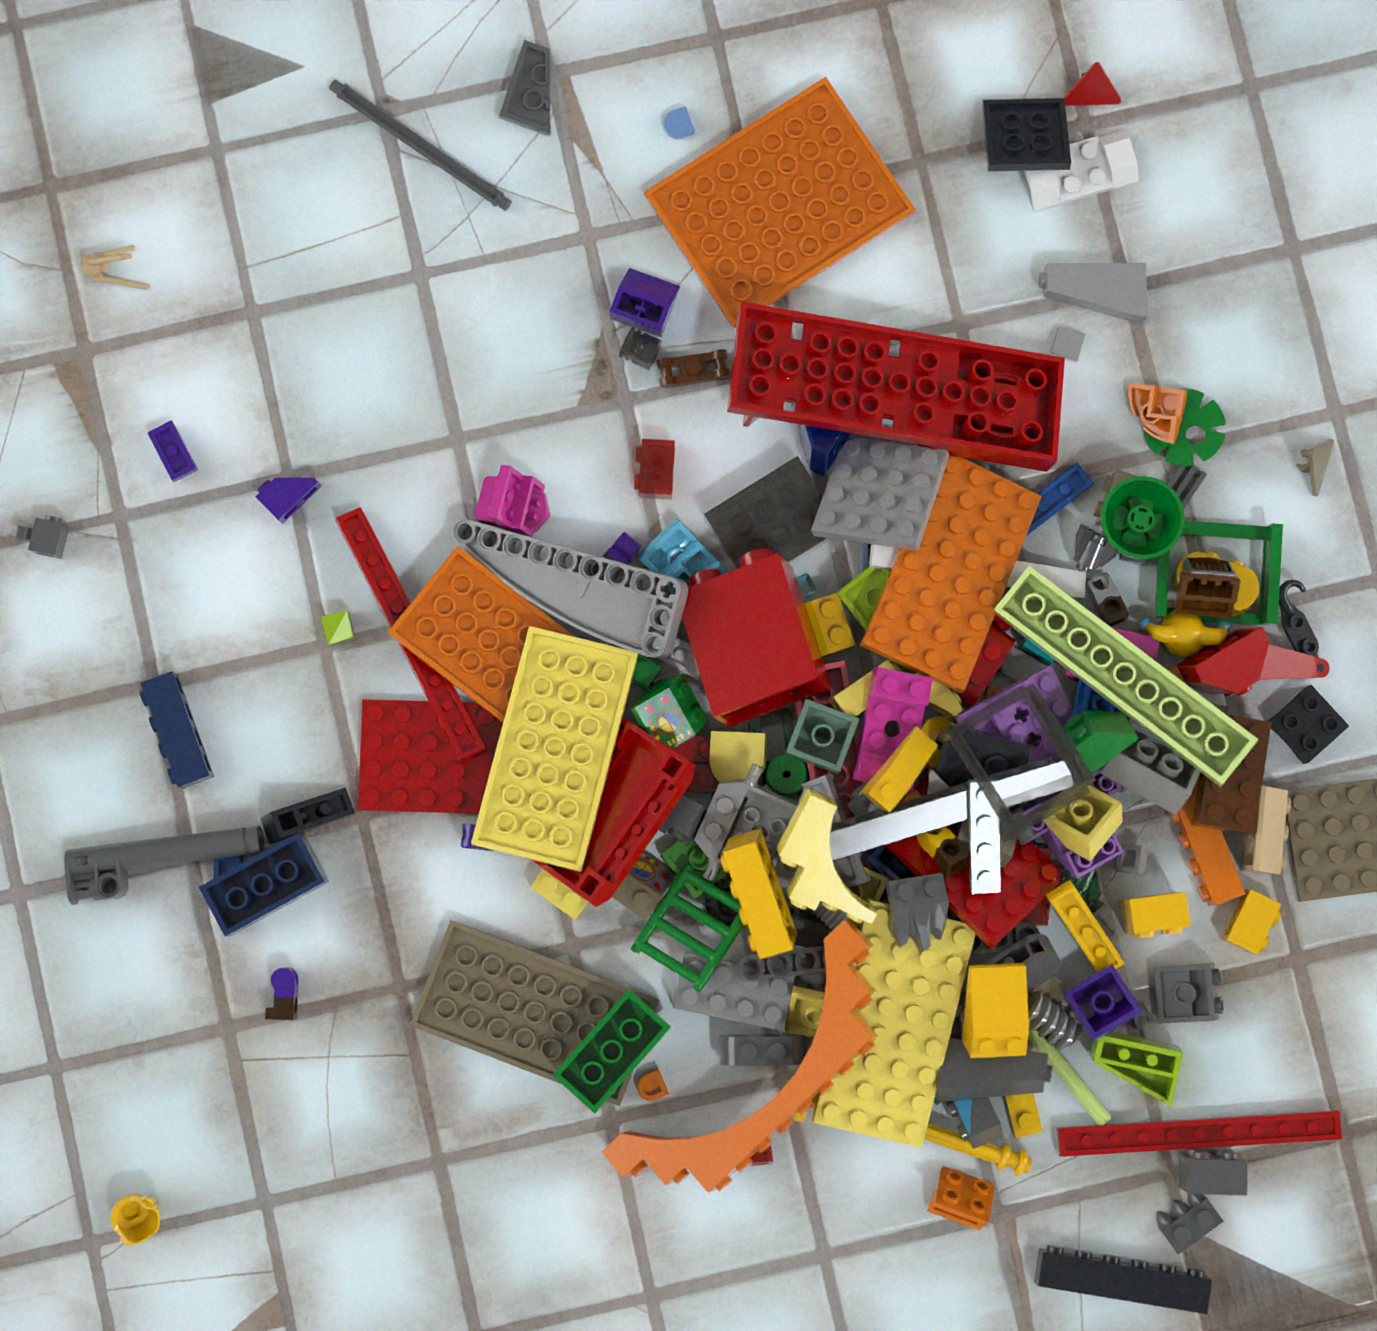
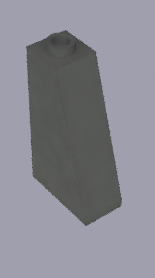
(990, 1076)

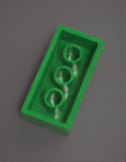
(612, 1050)

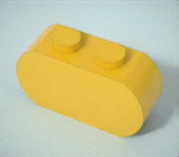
(1248, 586)

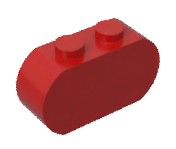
(992, 654)

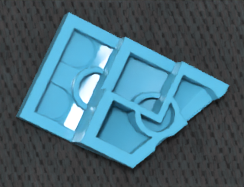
(678, 554)

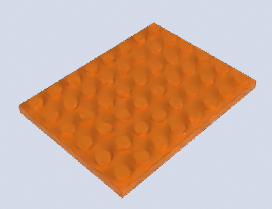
(779, 201)

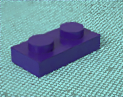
(172, 451)

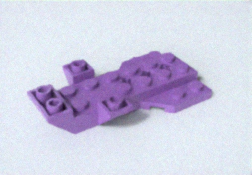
(1006, 726)

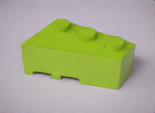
(1141, 1061)

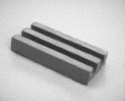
(1193, 470)

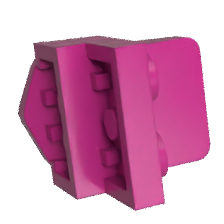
(513, 502)

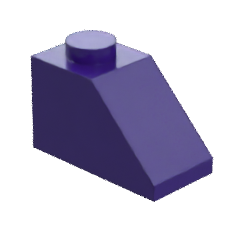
(286, 495)

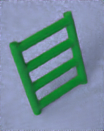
(656, 921)

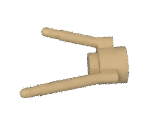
(98, 264)

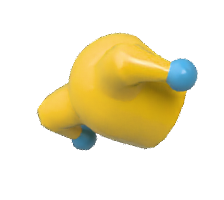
(1185, 633)

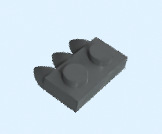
(1189, 1223)

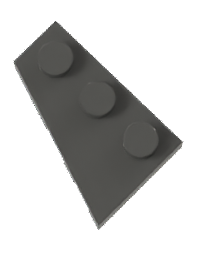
(528, 93)

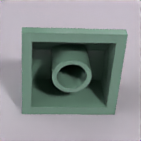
(822, 736)

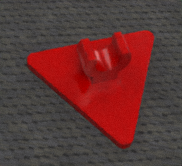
(1093, 89)

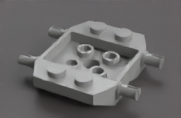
(760, 809)

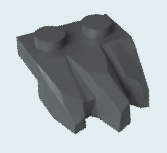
(917, 909)

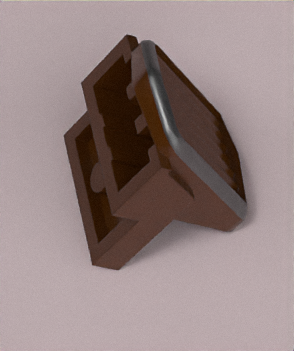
(1207, 588)

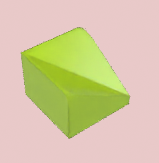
(338, 627)

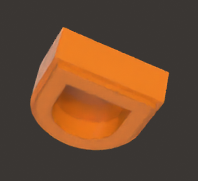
(652, 1086)

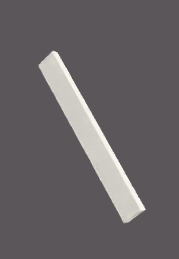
(1068, 580)

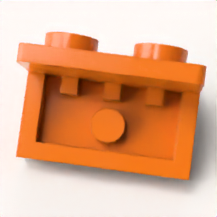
(962, 1198)

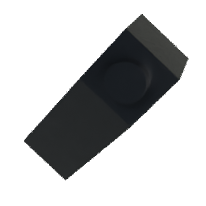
(307, 815)

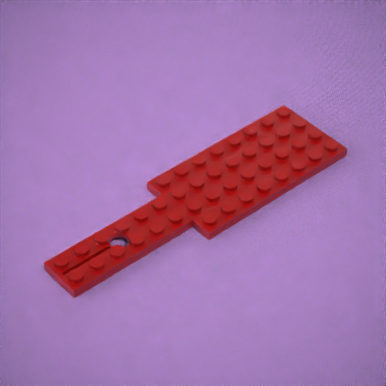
(415, 769)

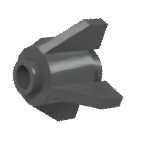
(1092, 550)

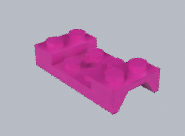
(890, 697)

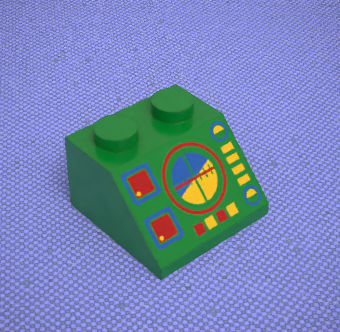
(670, 711)

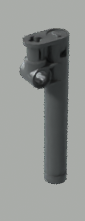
(97, 865)

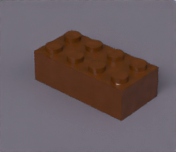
(1237, 801)

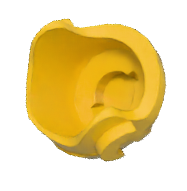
(135, 1218)

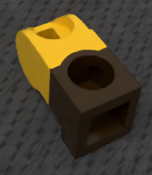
(944, 849)

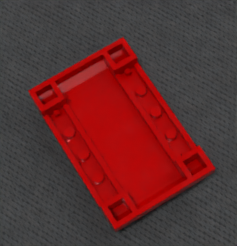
(637, 798)

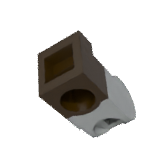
(1107, 599)

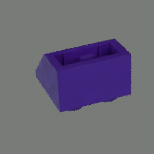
(644, 302)

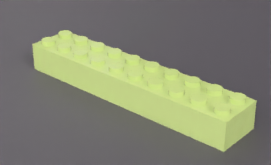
(1125, 676)

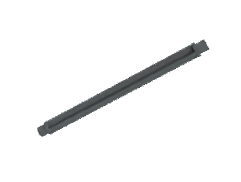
(420, 145)

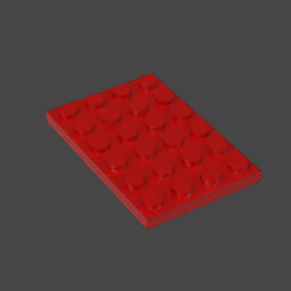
(993, 914)

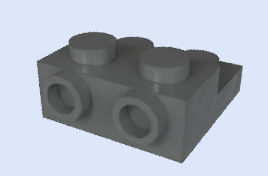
(1188, 993)

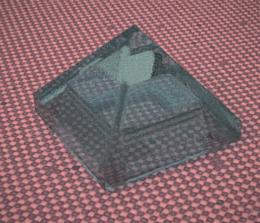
(806, 586)

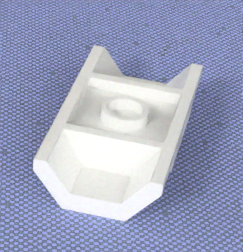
(1096, 167)

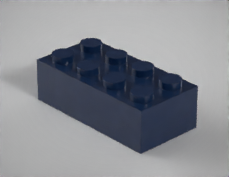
(263, 884)

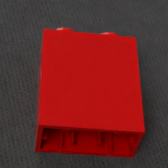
(753, 638)

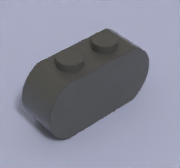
(1036, 954)
(761, 1049)

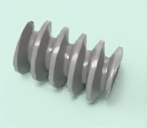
(1052, 1022)

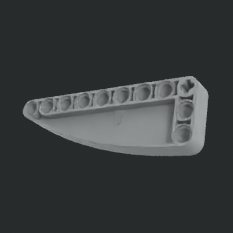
(594, 604)

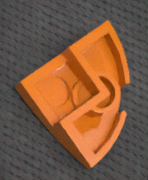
(1158, 409)

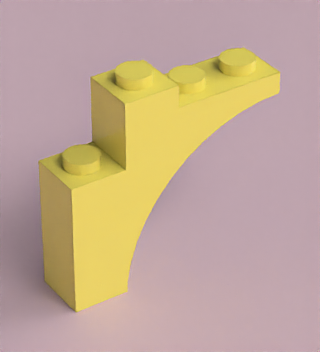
(808, 845)

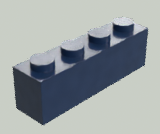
(176, 729)

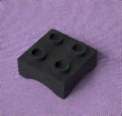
(1308, 724)

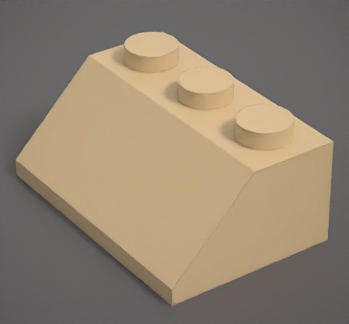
(1264, 849)

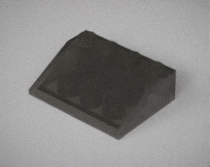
(769, 514)

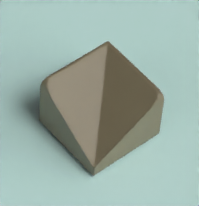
(1052, 989)

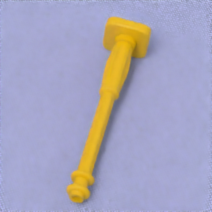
(1002, 1156)

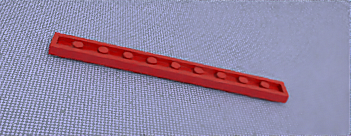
(393, 602)
(1199, 1133)

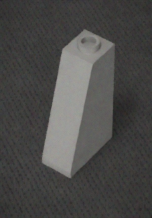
(1100, 287)

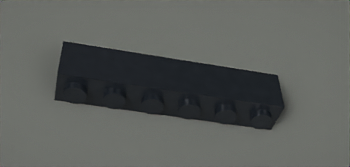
(1123, 1280)

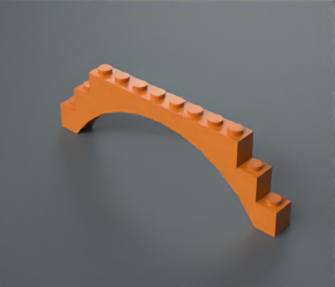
(837, 1042)

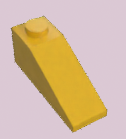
(900, 770)

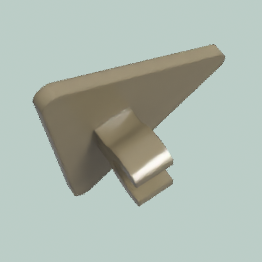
(1317, 463)

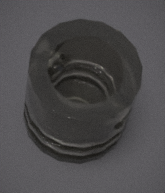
(640, 348)

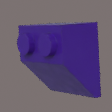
(1102, 1002)

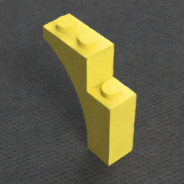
(854, 697)

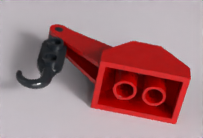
(1250, 658)

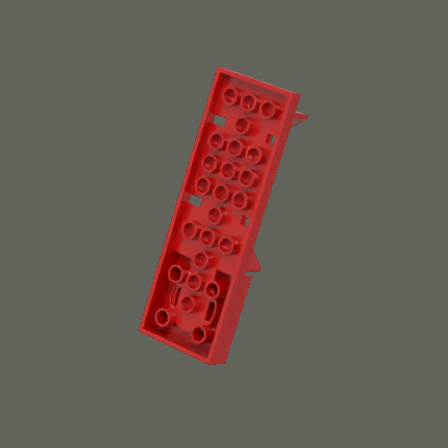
(938, 392)

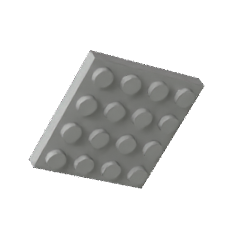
(880, 493)

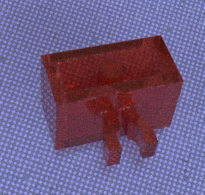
(655, 468)

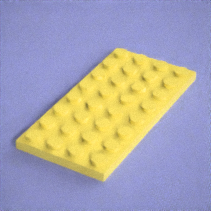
(555, 749)
(913, 1015)

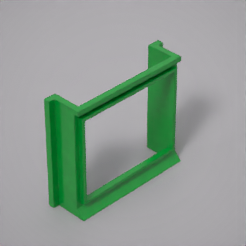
(1270, 569)

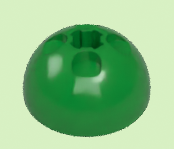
(1154, 508)

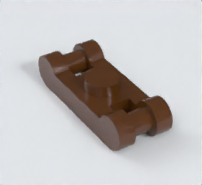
(693, 368)

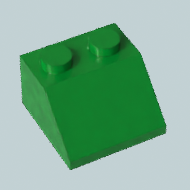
(1099, 736)

